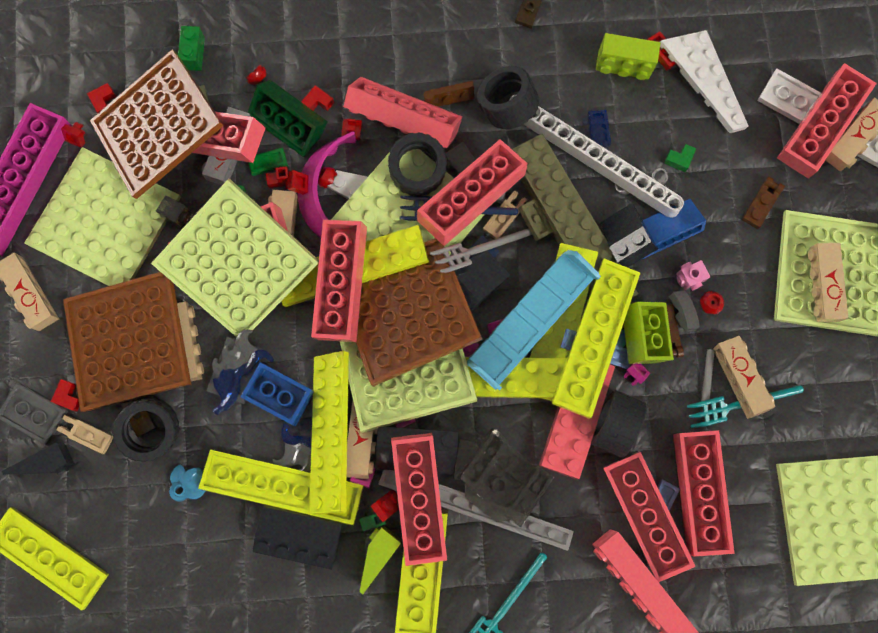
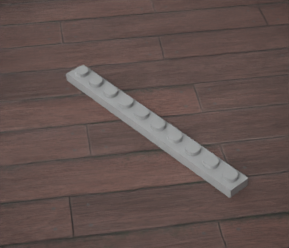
(532, 527)

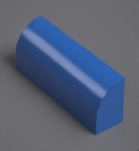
(669, 231)

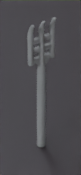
(465, 253)

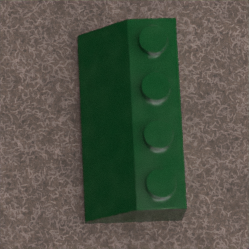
(286, 117)

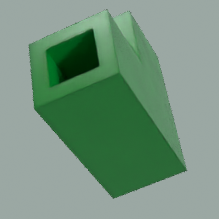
(680, 160)
(371, 521)

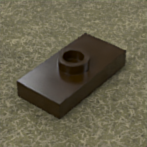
(528, 13)
(142, 421)

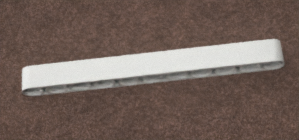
(603, 157)

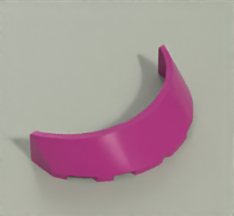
(309, 202)

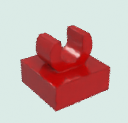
(352, 125)
(74, 134)
(297, 182)

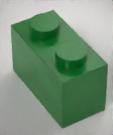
(191, 47)

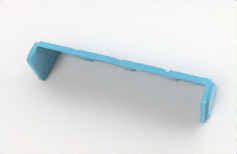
(532, 318)

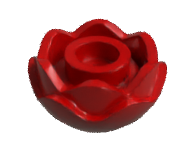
(257, 75)
(326, 176)
(706, 304)

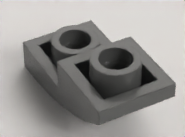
(687, 313)

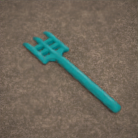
(724, 408)
(492, 624)

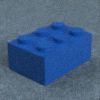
(277, 394)

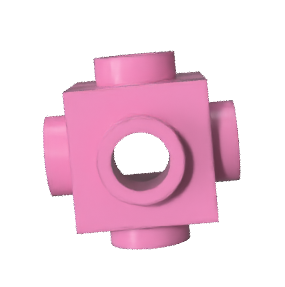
(692, 275)

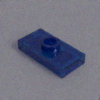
(599, 127)

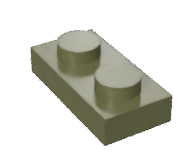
(535, 219)

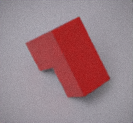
(100, 96)
(318, 97)
(278, 178)
(64, 397)

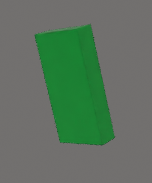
(268, 161)

